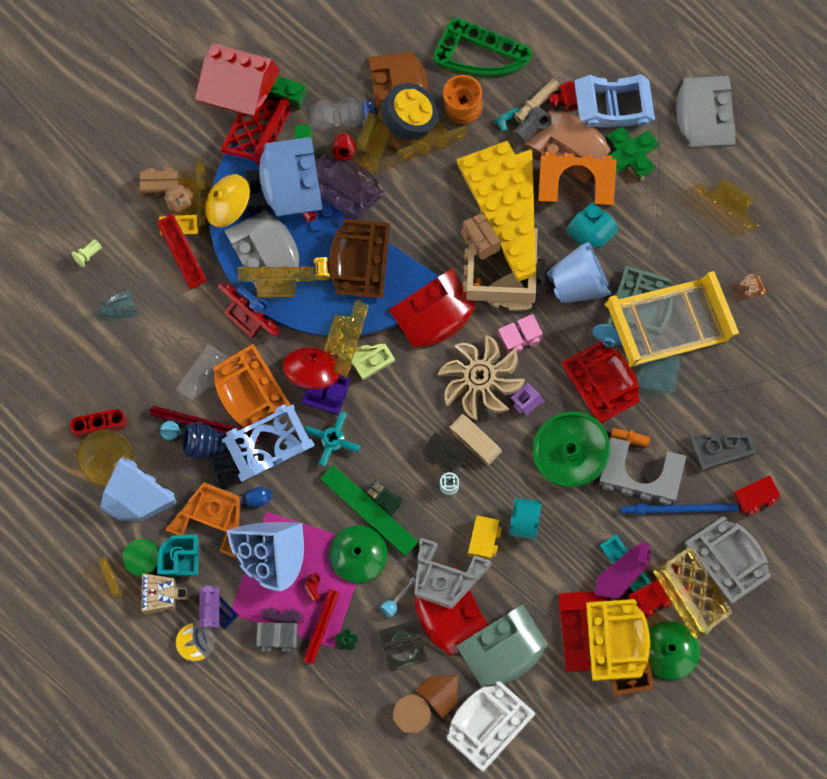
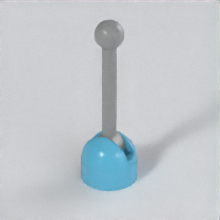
(389, 607)

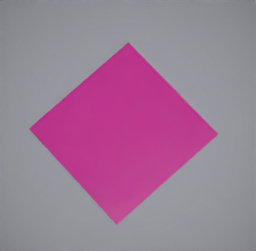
(253, 597)

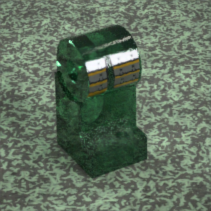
(384, 498)

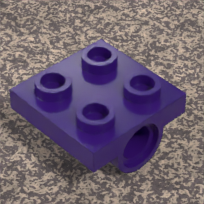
(329, 398)

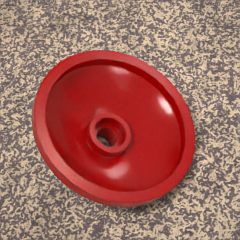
(310, 368)

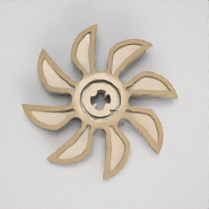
(477, 386)

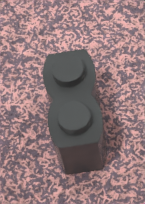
(277, 636)

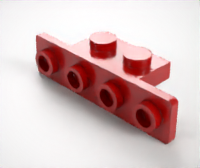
(244, 316)
(651, 598)

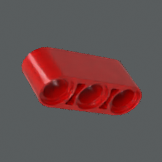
(90, 419)

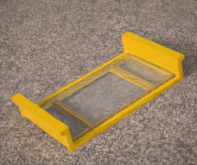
(672, 320)

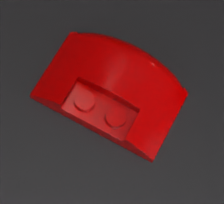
(434, 311)
(603, 381)
(450, 626)
(575, 628)

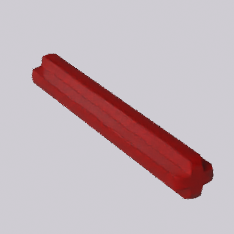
(321, 626)

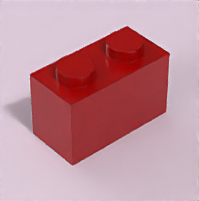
(756, 496)

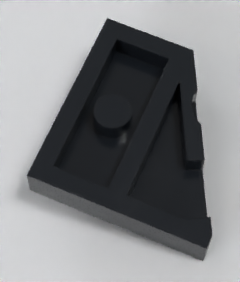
(224, 469)

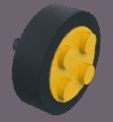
(409, 111)

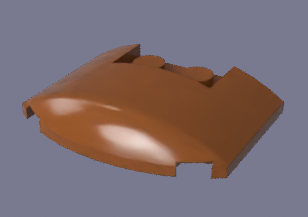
(393, 70)

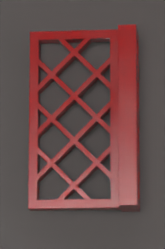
(269, 131)

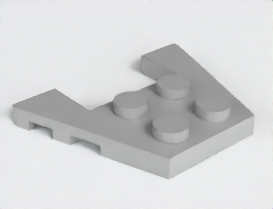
(442, 583)

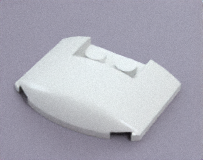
(488, 723)

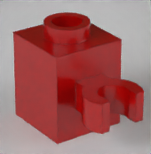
(566, 97)

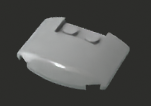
(706, 111)
(263, 242)
(731, 558)

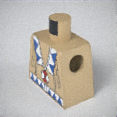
(160, 594)

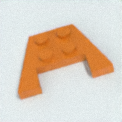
(211, 507)

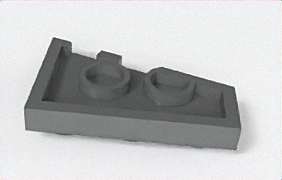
(721, 449)

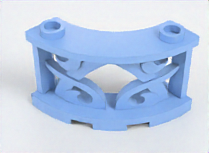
(254, 466)

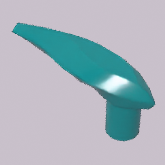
(505, 117)

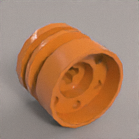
(463, 99)

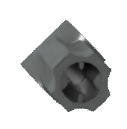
(536, 120)

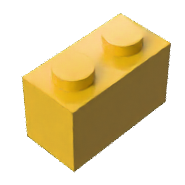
(484, 537)

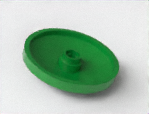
(571, 449)

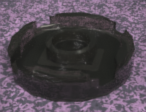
(540, 276)

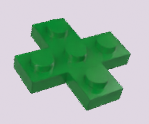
(633, 151)

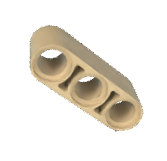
(475, 440)

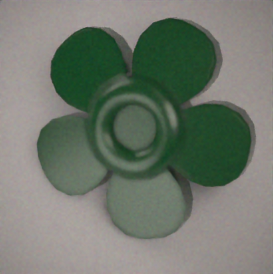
(346, 639)

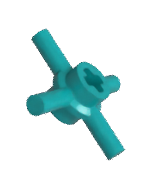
(335, 444)

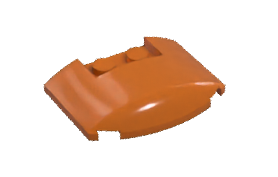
(248, 387)

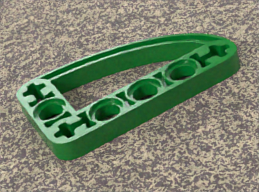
(487, 72)

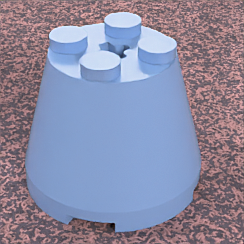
(579, 276)

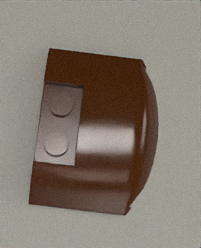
(360, 258)

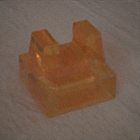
(755, 284)

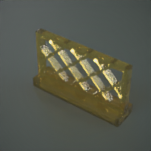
(683, 599)

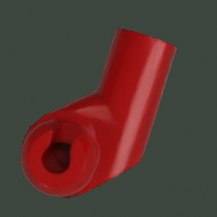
(311, 586)

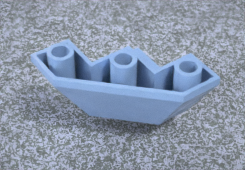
(134, 495)

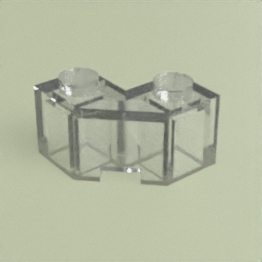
(329, 115)

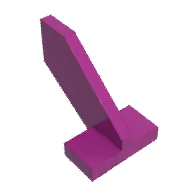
(624, 572)

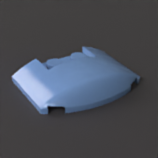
(290, 177)

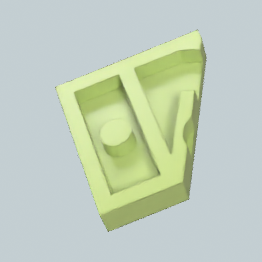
(371, 359)

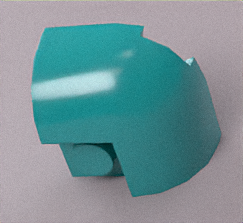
(593, 227)
(179, 556)

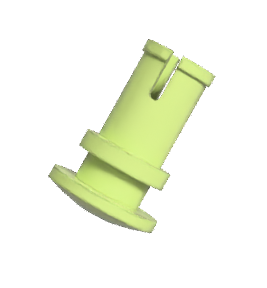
(85, 253)

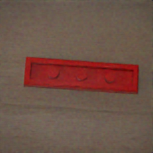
(181, 251)

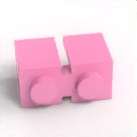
(529, 331)

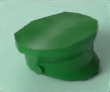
(141, 557)

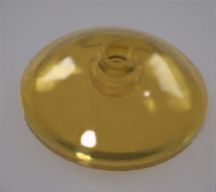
(94, 457)

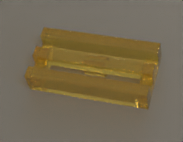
(109, 576)

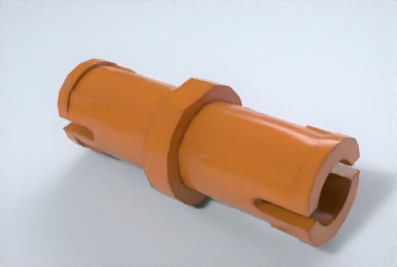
(631, 436)

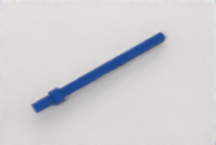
(641, 509)

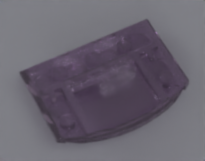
(347, 186)

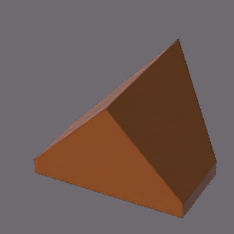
(440, 693)

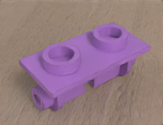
(209, 607)

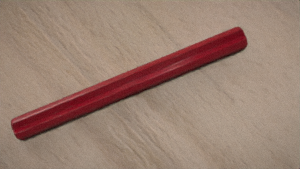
(184, 419)

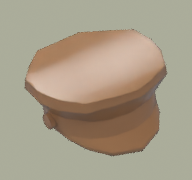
(411, 714)

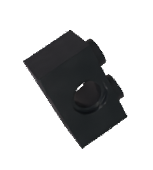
(256, 201)

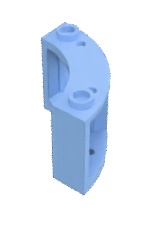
(587, 106)

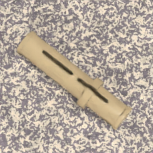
(537, 100)

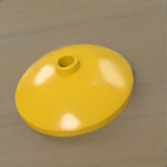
(227, 200)

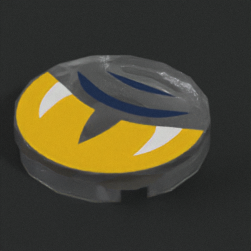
(195, 642)

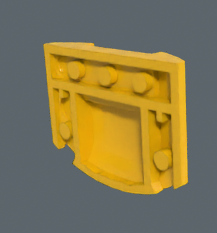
(617, 640)

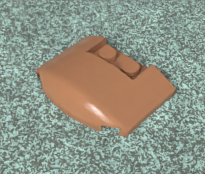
(571, 136)

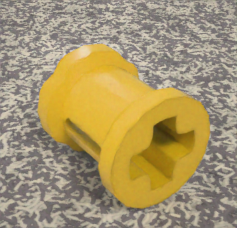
(322, 268)

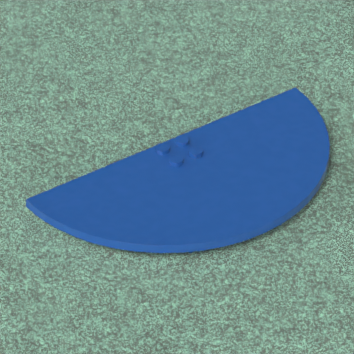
(317, 300)

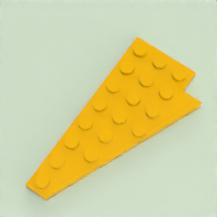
(505, 196)

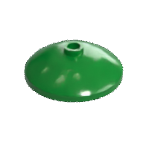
(359, 567)
(675, 664)

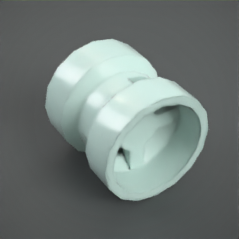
(449, 487)

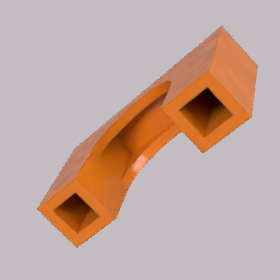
(602, 170)

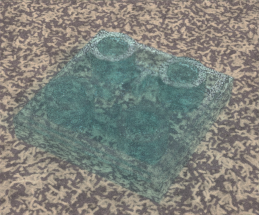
(660, 375)

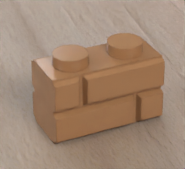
(156, 183)
(481, 236)

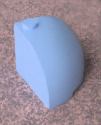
(269, 552)

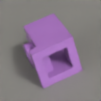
(526, 399)

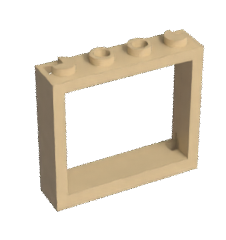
(501, 294)

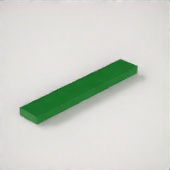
(369, 510)

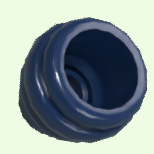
(202, 441)

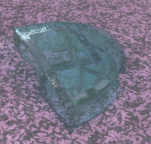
(119, 306)

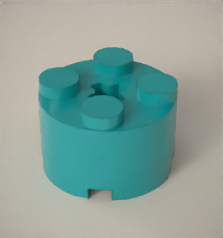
(525, 518)

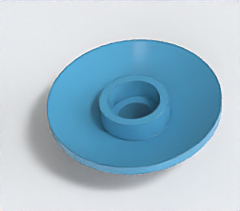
(607, 334)

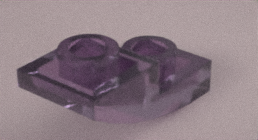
(287, 616)

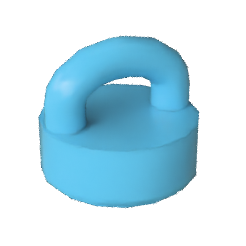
(170, 431)

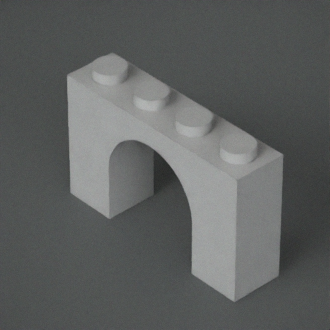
(663, 489)

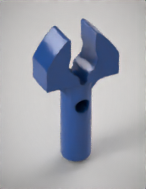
(256, 304)

